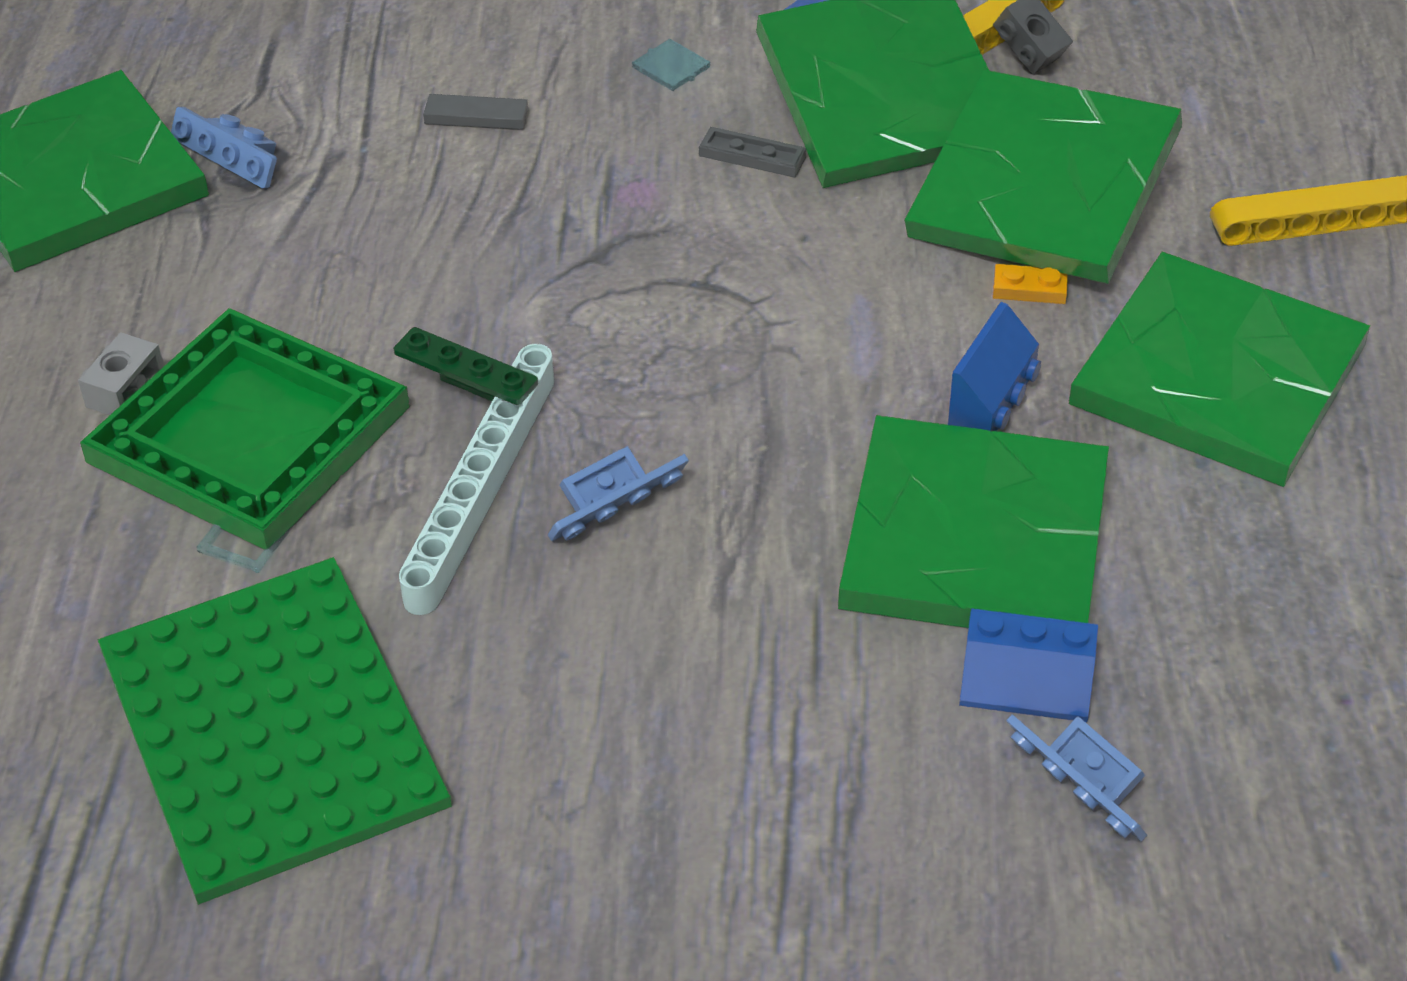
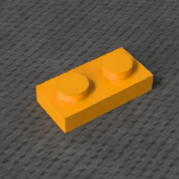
(1029, 284)

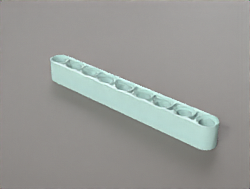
(473, 488)

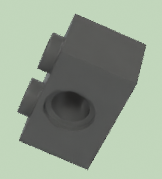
(1032, 33)

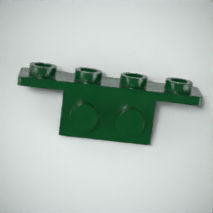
(466, 367)

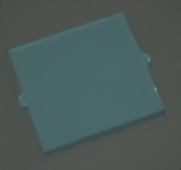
(671, 64)

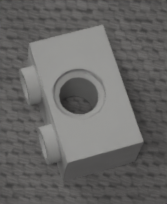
(119, 372)

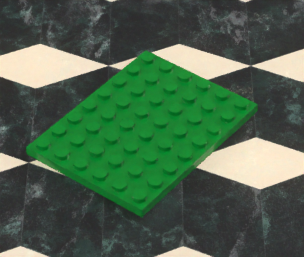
(271, 728)

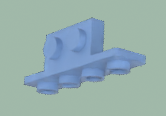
(228, 144)
(608, 484)
(1091, 764)

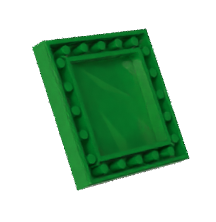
(872, 80)
(86, 169)
(1045, 175)
(1220, 367)
(246, 427)
(973, 523)

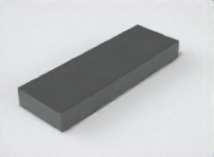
(475, 111)
(752, 152)

